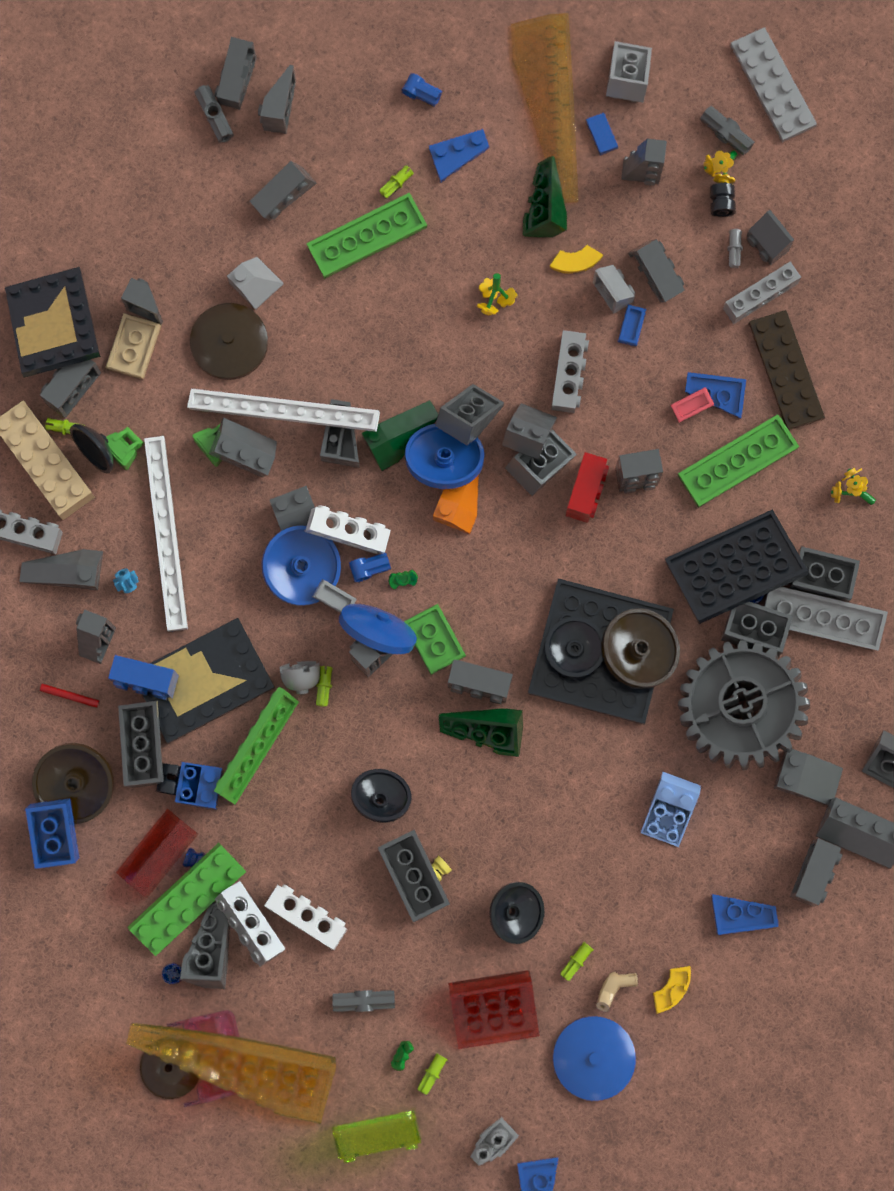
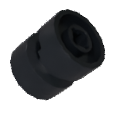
(723, 202)
(169, 786)

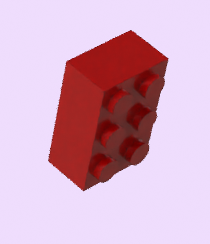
(587, 487)

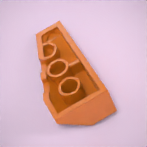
(458, 507)

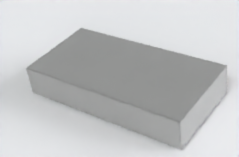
(333, 596)

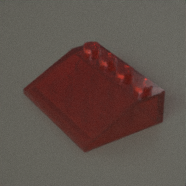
(493, 1009)

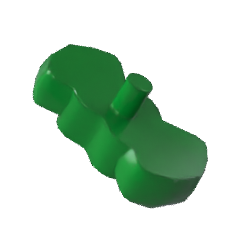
(407, 577)
(402, 1055)

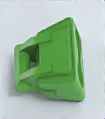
(204, 440)
(121, 450)

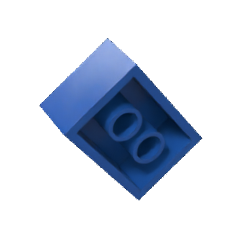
(143, 677)
(52, 833)

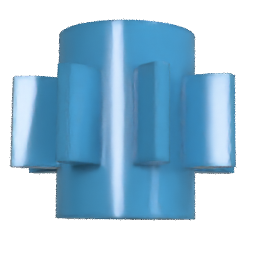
(125, 581)

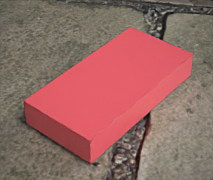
(692, 404)

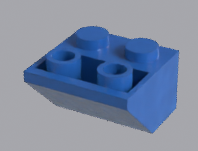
(197, 785)

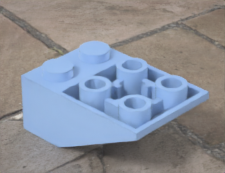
(671, 809)

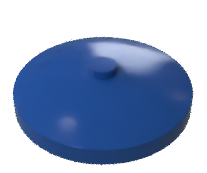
(442, 459)
(297, 563)
(377, 629)
(594, 1058)

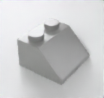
(613, 288)

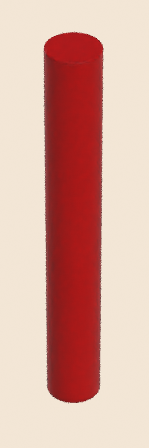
(69, 695)

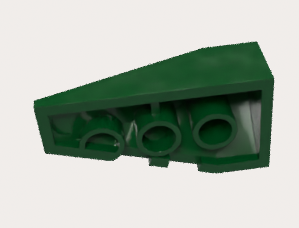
(547, 210)
(393, 434)
(490, 727)

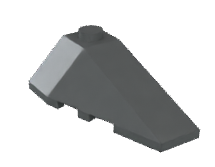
(70, 569)
(208, 956)

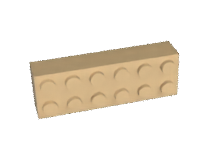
(43, 460)

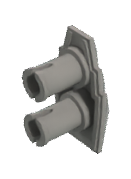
(494, 1142)

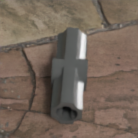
(209, 104)
(727, 130)
(363, 1001)

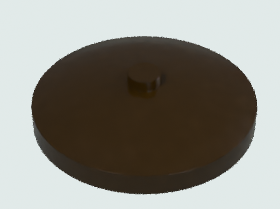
(228, 341)
(640, 648)
(74, 774)

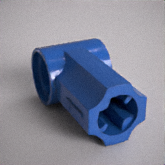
(416, 87)
(365, 568)

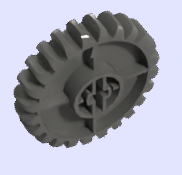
(715, 718)

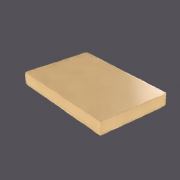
(133, 346)

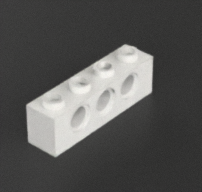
(317, 526)
(277, 904)

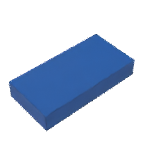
(602, 133)
(632, 325)

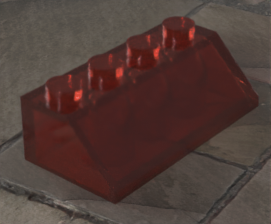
(157, 853)

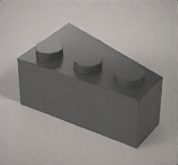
(236, 73)
(645, 163)
(282, 190)
(658, 270)
(339, 443)
(367, 658)

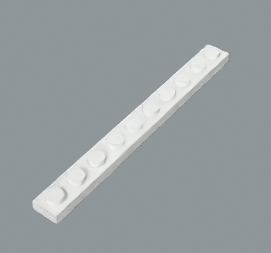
(284, 410)
(166, 534)

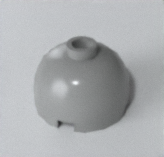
(300, 676)

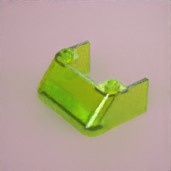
(377, 1135)

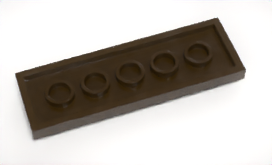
(786, 370)

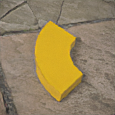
(577, 261)
(673, 990)

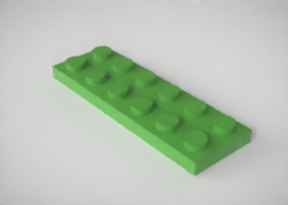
(367, 235)
(738, 460)
(256, 745)
(186, 899)

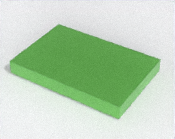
(435, 639)

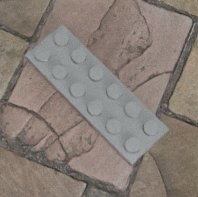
(773, 84)
(830, 617)

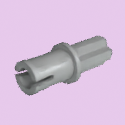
(735, 248)

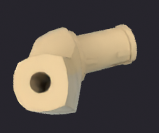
(611, 986)

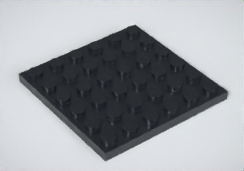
(599, 689)

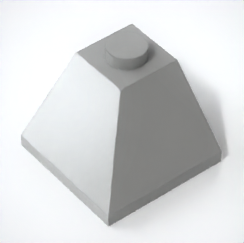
(254, 281)

